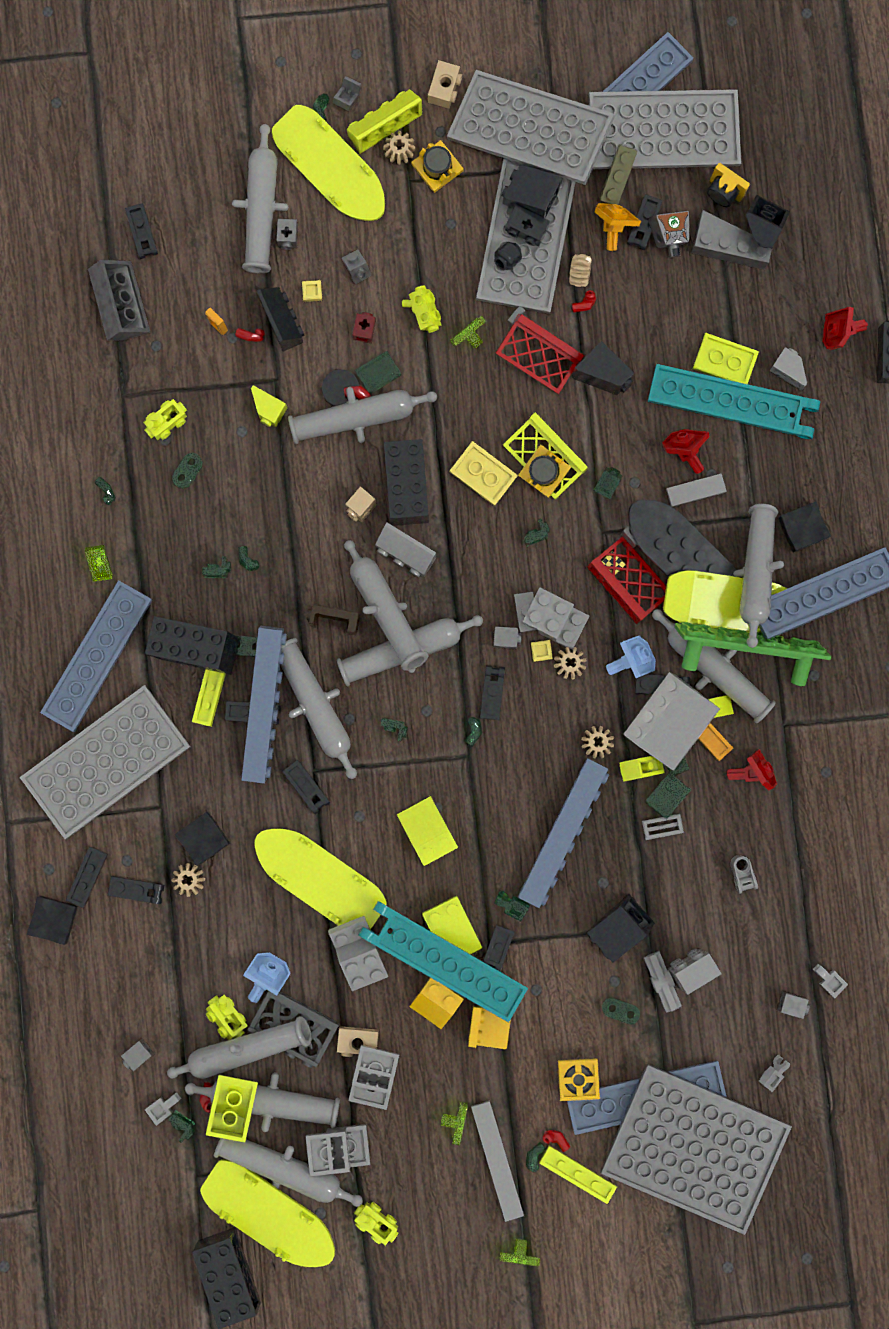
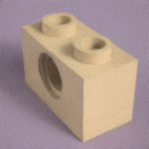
(442, 95)
(360, 505)
(348, 1034)

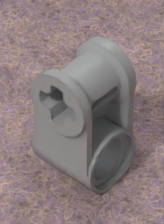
(743, 875)

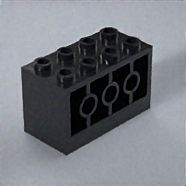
(406, 482)
(192, 645)
(226, 1278)

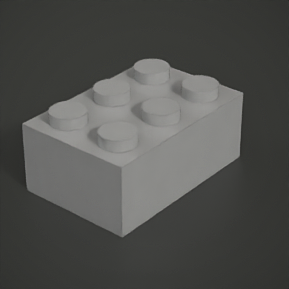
(694, 970)

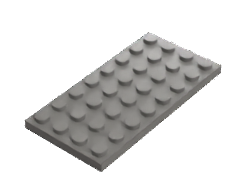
(530, 127)
(671, 127)
(535, 276)
(105, 762)

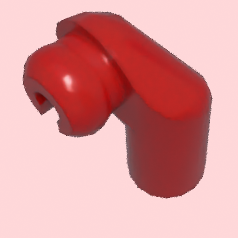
(586, 304)
(249, 336)
(359, 391)
(204, 1100)
(556, 1137)

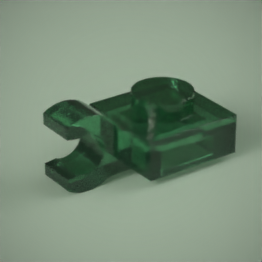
(514, 907)

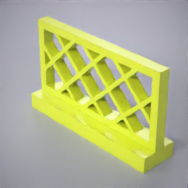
(554, 441)

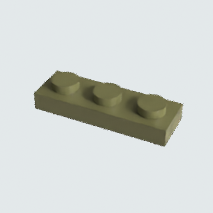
(618, 174)

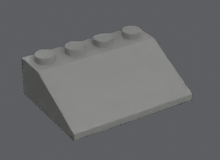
(671, 721)

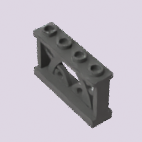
(320, 1023)

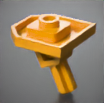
(615, 219)

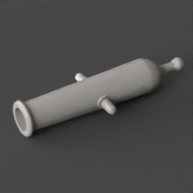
(260, 205)
(356, 414)
(758, 569)
(385, 609)
(431, 637)
(718, 670)
(316, 706)
(244, 1049)
(279, 1103)
(284, 1170)

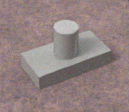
(522, 604)

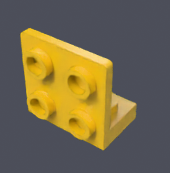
(487, 1029)

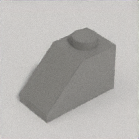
(790, 368)

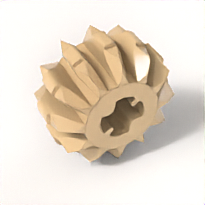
(406, 149)
(580, 270)
(570, 669)
(604, 741)
(187, 886)

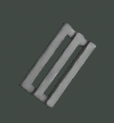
(646, 830)

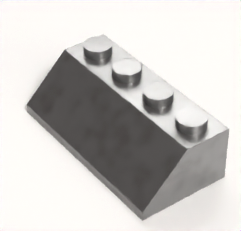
(118, 299)

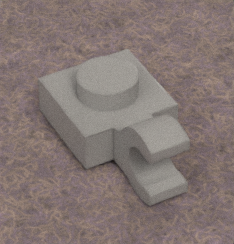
(831, 981)
(773, 1075)
(161, 1109)

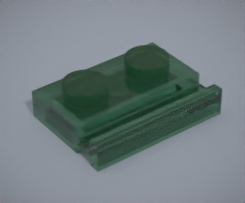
(378, 372)
(667, 796)

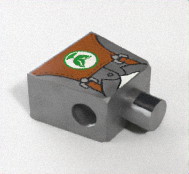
(670, 231)

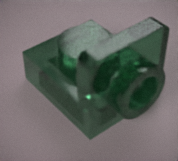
(608, 482)
(536, 536)
(215, 571)
(392, 725)
(180, 1122)

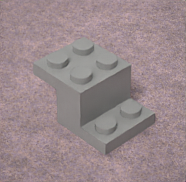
(555, 618)
(356, 956)
(373, 1077)
(338, 1150)

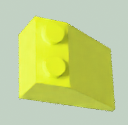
(427, 831)
(453, 925)
(231, 1108)

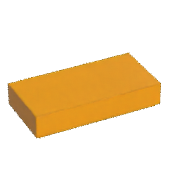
(216, 321)
(715, 742)

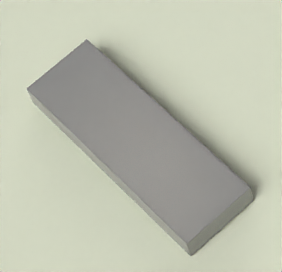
(696, 490)

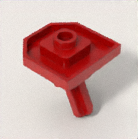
(840, 326)
(686, 445)
(757, 770)

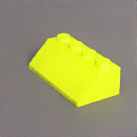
(385, 120)

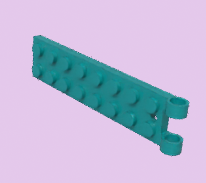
(731, 400)
(446, 963)

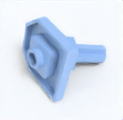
(637, 657)
(267, 974)

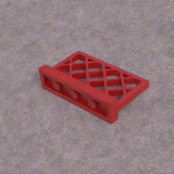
(549, 340)
(615, 586)

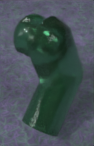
(320, 104)
(107, 489)
(246, 561)
(476, 730)
(532, 1157)

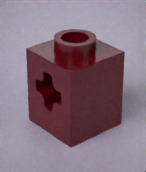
(367, 334)

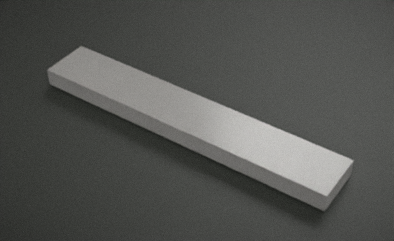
(497, 1161)

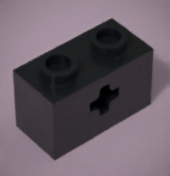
(521, 218)

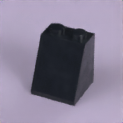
(532, 190)
(604, 371)
(621, 928)

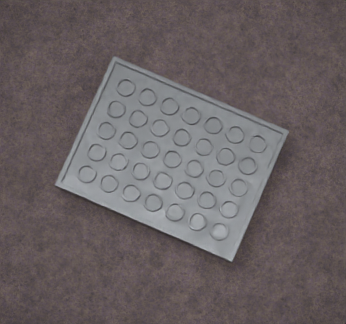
(695, 1149)

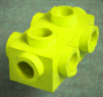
(424, 307)
(161, 423)
(223, 1012)
(370, 1219)

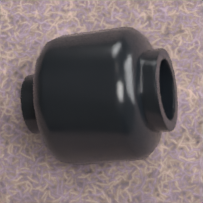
(507, 256)

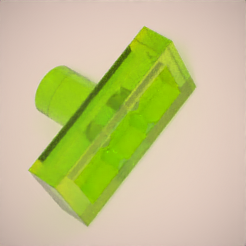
(469, 333)
(98, 563)
(456, 1122)
(519, 1255)

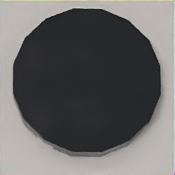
(334, 386)

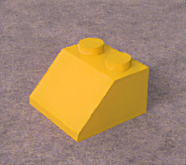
(436, 1002)

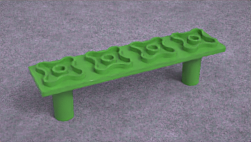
(796, 648)

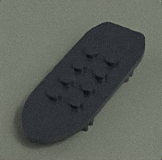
(673, 541)

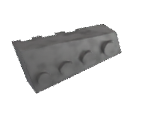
(728, 243)

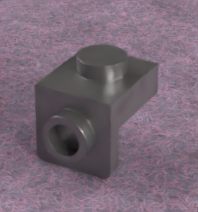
(348, 94)
(356, 266)

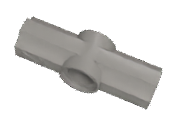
(662, 981)

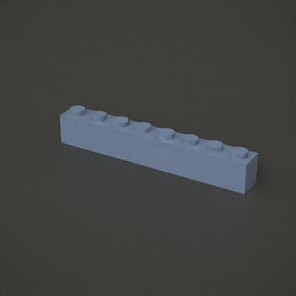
(262, 704)
(563, 832)

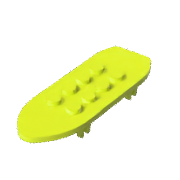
(329, 163)
(707, 599)
(317, 877)
(267, 1215)

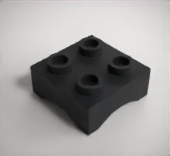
(804, 527)
(202, 838)
(52, 920)

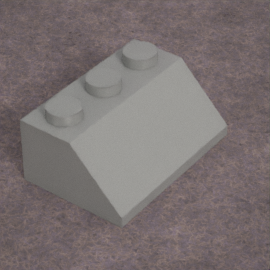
(405, 550)

